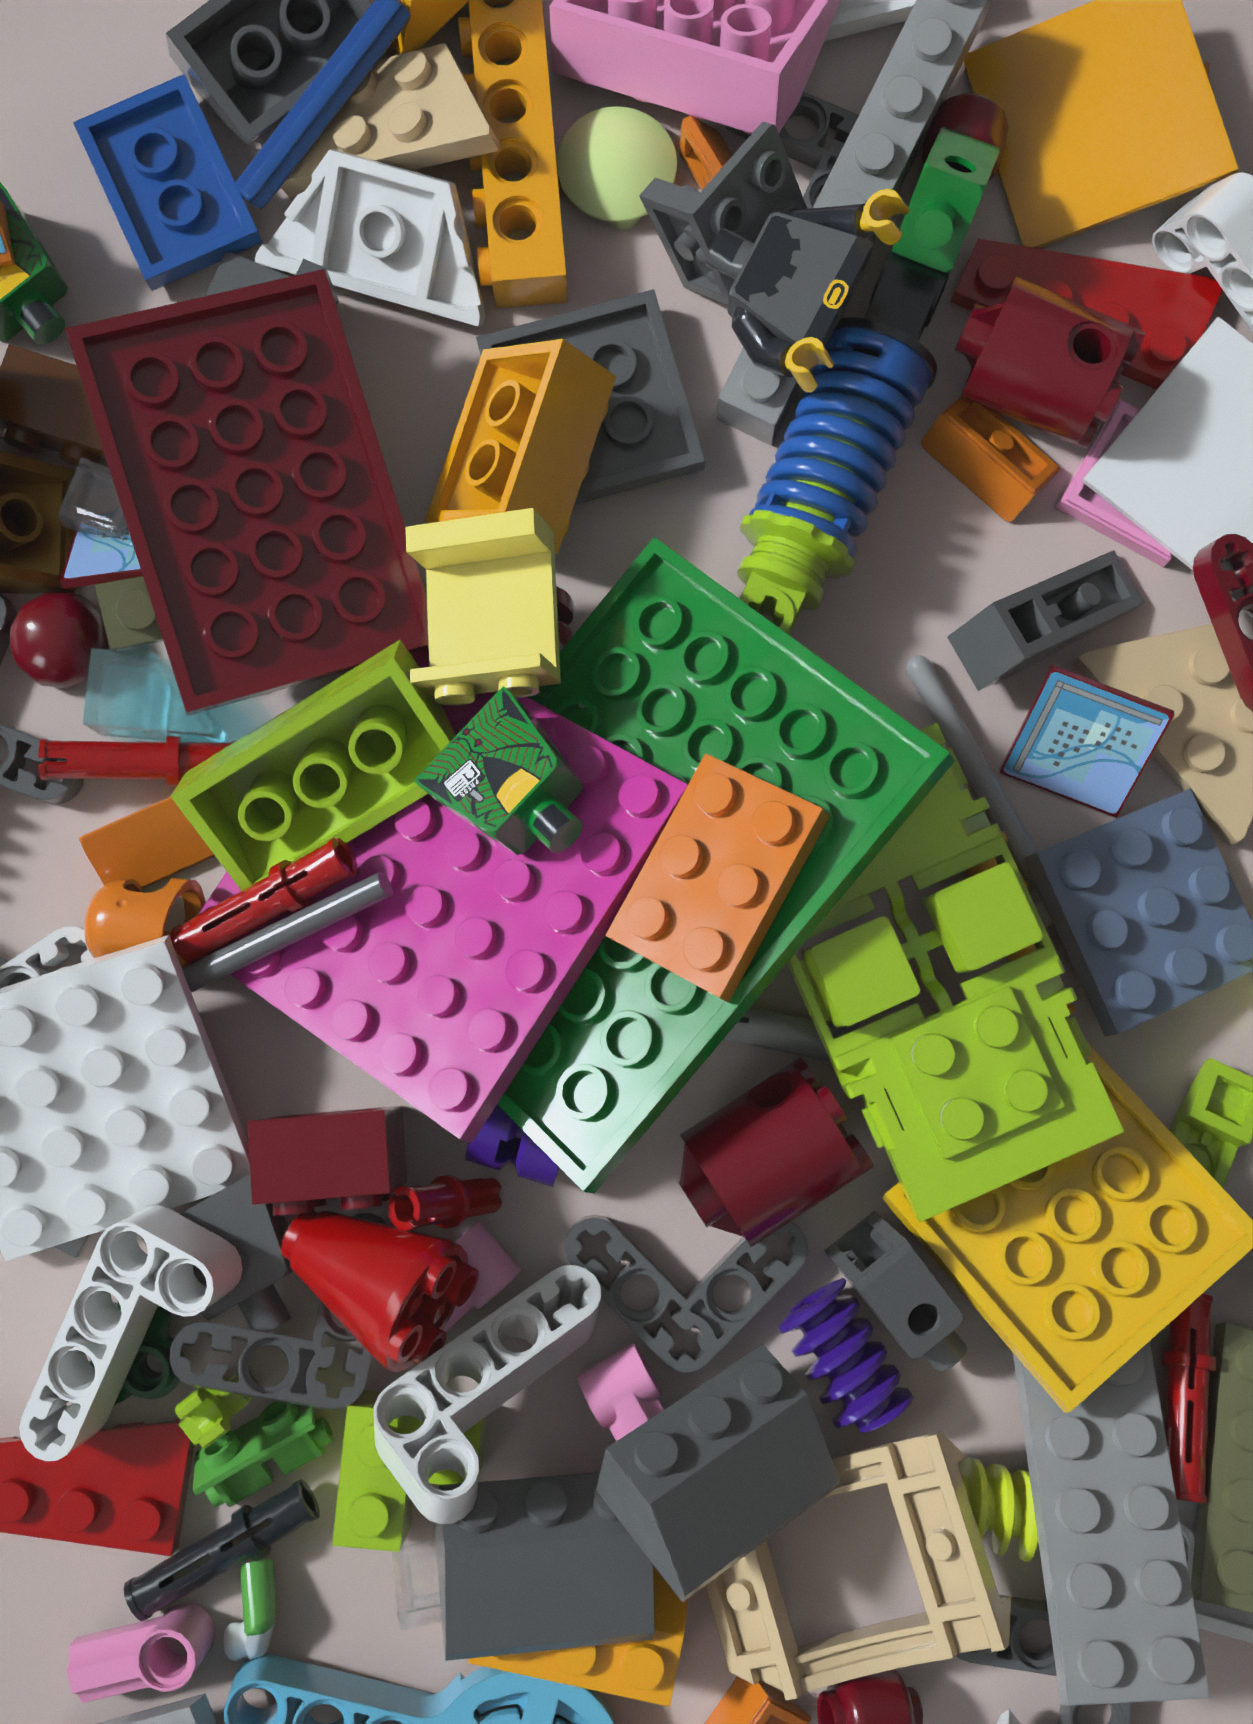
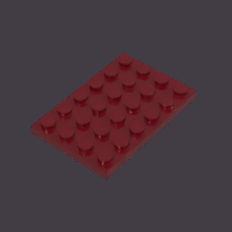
(252, 488)

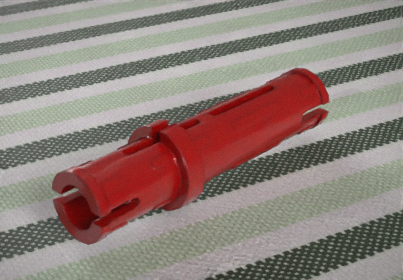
(124, 759)
(286, 888)
(1190, 1326)

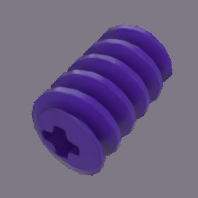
(847, 1359)

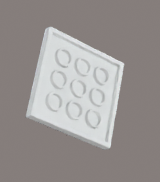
(108, 1099)

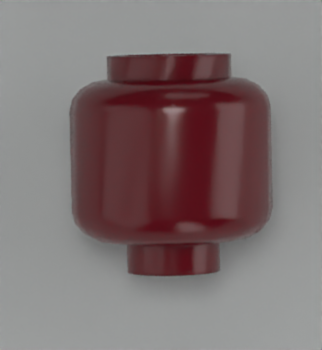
(971, 116)
(870, 1700)

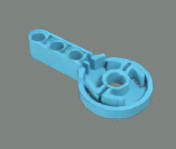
(371, 1701)

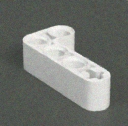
(1215, 234)
(114, 1336)
(500, 1376)

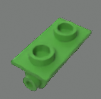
(236, 1461)

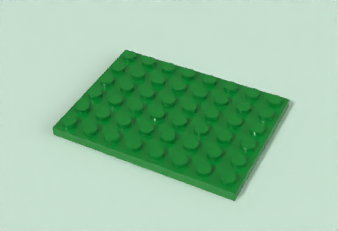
(671, 675)

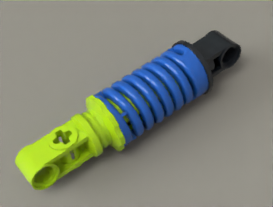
(841, 446)

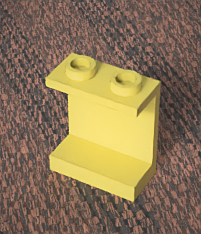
(488, 605)

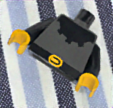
(800, 279)

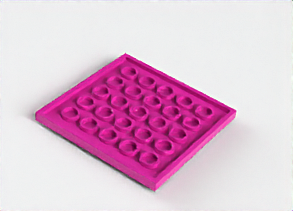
(476, 943)

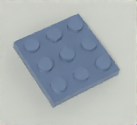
(1146, 911)

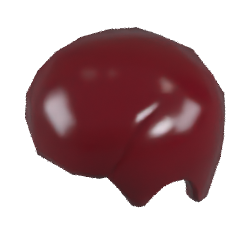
(55, 638)

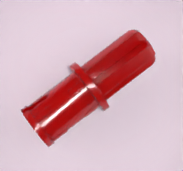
(443, 1202)

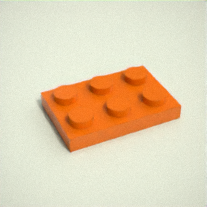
(718, 876)

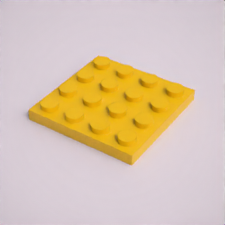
(1089, 1250)

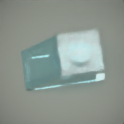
(138, 697)

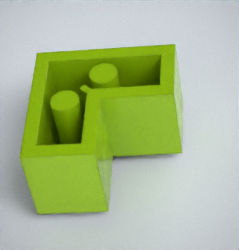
(370, 1501)

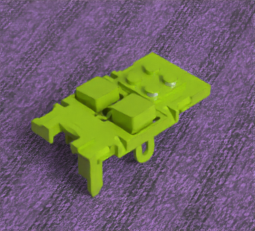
(982, 1081)

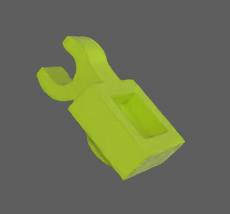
(208, 1413)

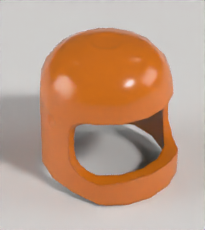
(126, 916)

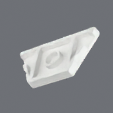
(382, 236)

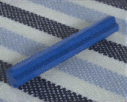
(322, 101)

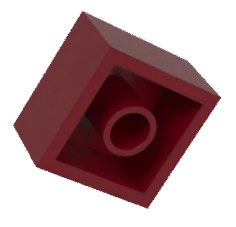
(327, 1155)

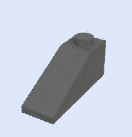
(1044, 619)

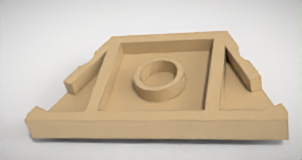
(405, 114)
(1211, 727)

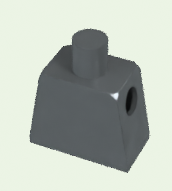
(258, 1241)
(900, 1291)

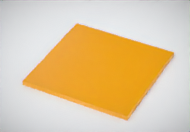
(1101, 115)

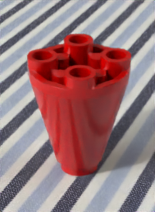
(382, 1282)

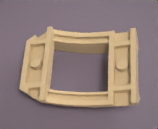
(946, 1559)

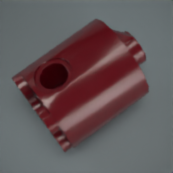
(1047, 361)
(769, 1155)

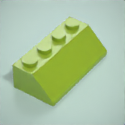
(317, 769)

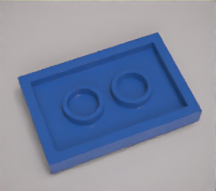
(167, 182)

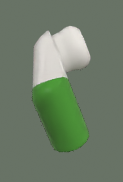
(259, 1612)

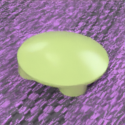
(611, 160)

